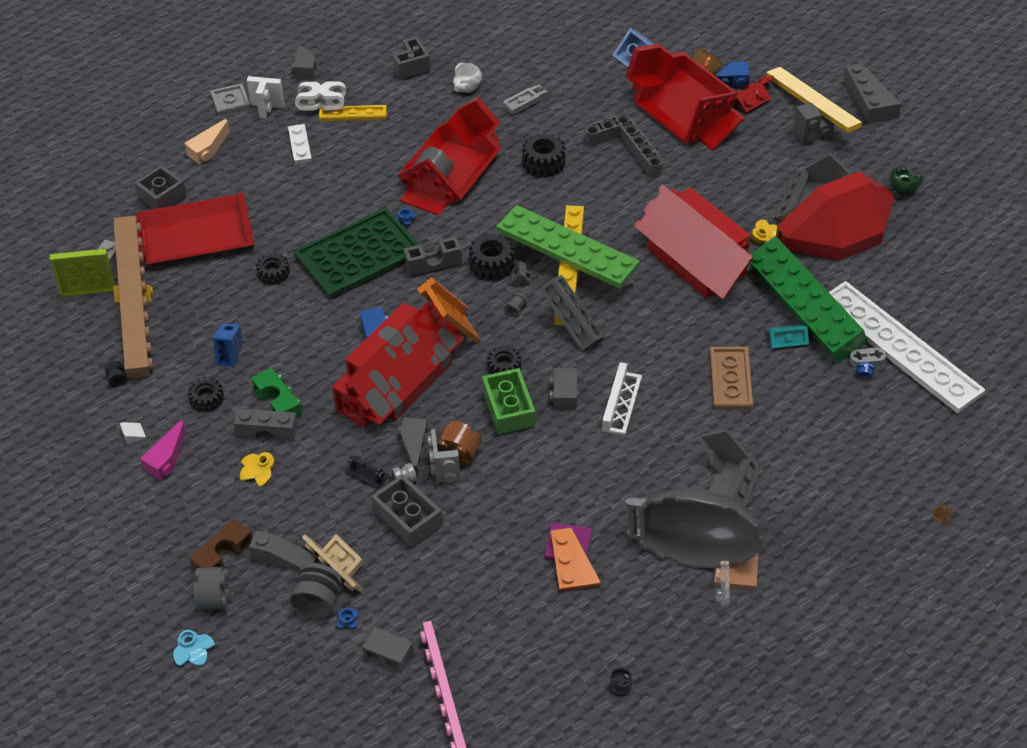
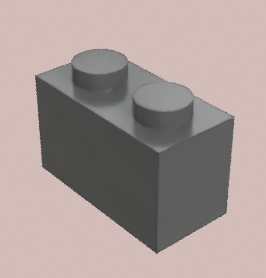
(565, 388)
(388, 649)

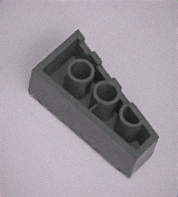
(870, 95)

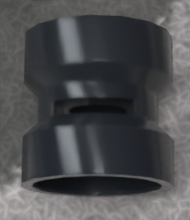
(115, 373)
(620, 682)

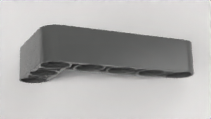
(625, 128)

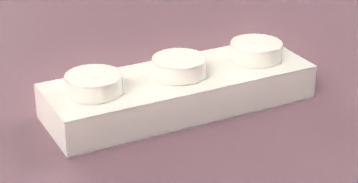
(299, 144)

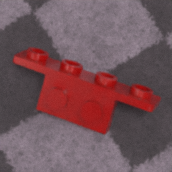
(753, 95)

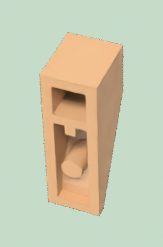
(206, 144)

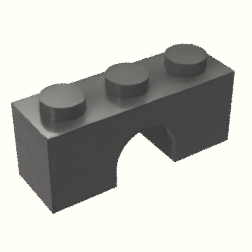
(445, 256)
(280, 424)

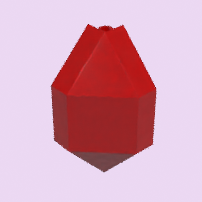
(838, 218)

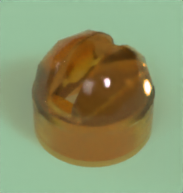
(938, 512)

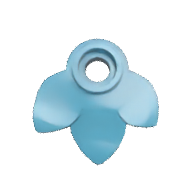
(192, 651)

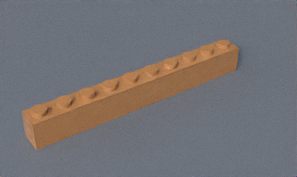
(131, 297)

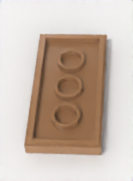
(731, 378)

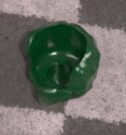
(904, 182)

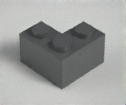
(412, 60)
(811, 125)

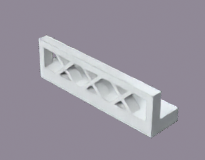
(615, 397)

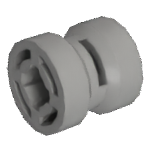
(408, 471)

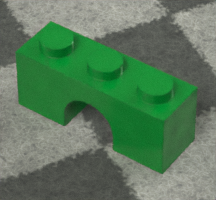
(271, 384)

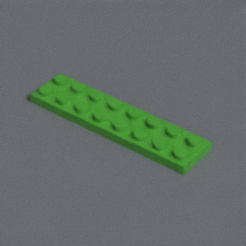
(568, 246)

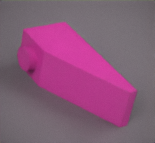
(163, 455)

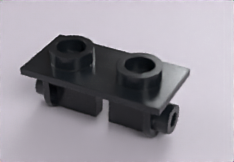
(366, 472)

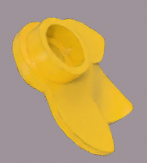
(763, 232)
(256, 469)

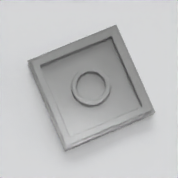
(230, 99)

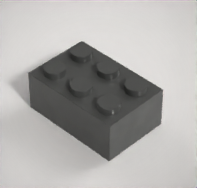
(407, 510)

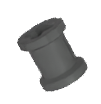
(517, 302)

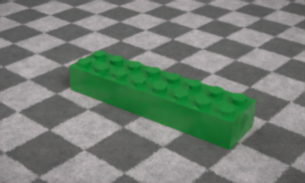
(807, 299)

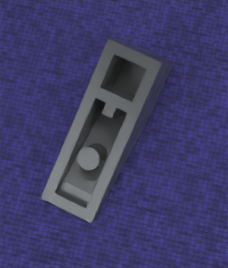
(413, 439)
(278, 552)

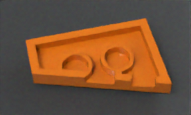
(571, 562)

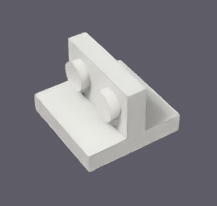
(265, 94)

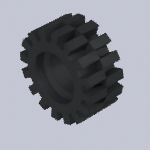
(272, 261)
(503, 354)
(205, 402)

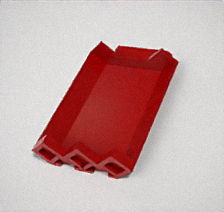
(195, 228)

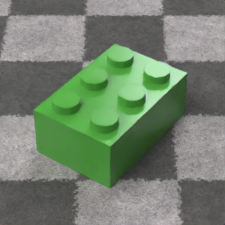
(508, 401)

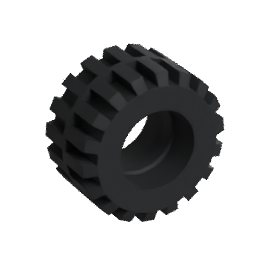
(543, 155)
(491, 256)

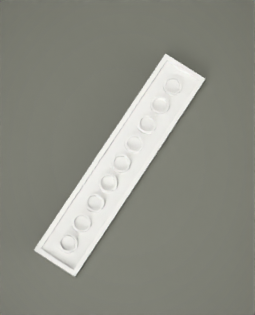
(909, 351)

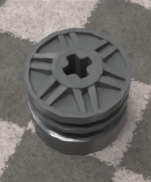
(315, 590)

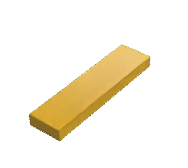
(354, 113)

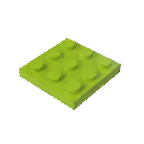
(82, 272)

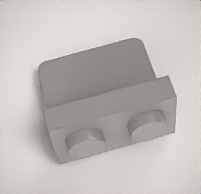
(445, 463)

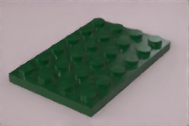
(356, 252)

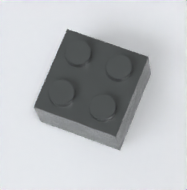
(160, 188)

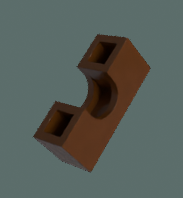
(231, 537)

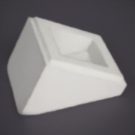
(132, 432)

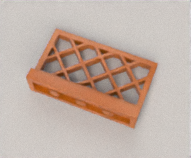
(449, 307)

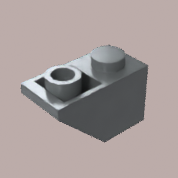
(304, 64)

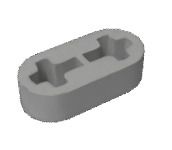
(867, 355)

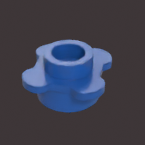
(405, 216)
(865, 369)
(347, 613)

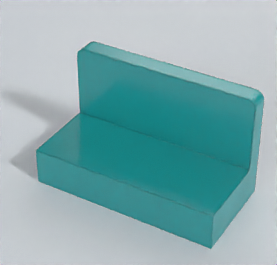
(788, 335)

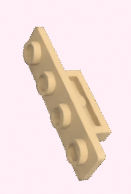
(340, 557)

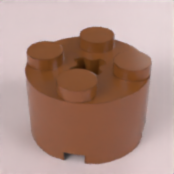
(461, 438)

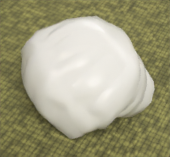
(466, 78)

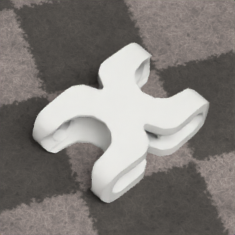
(320, 96)

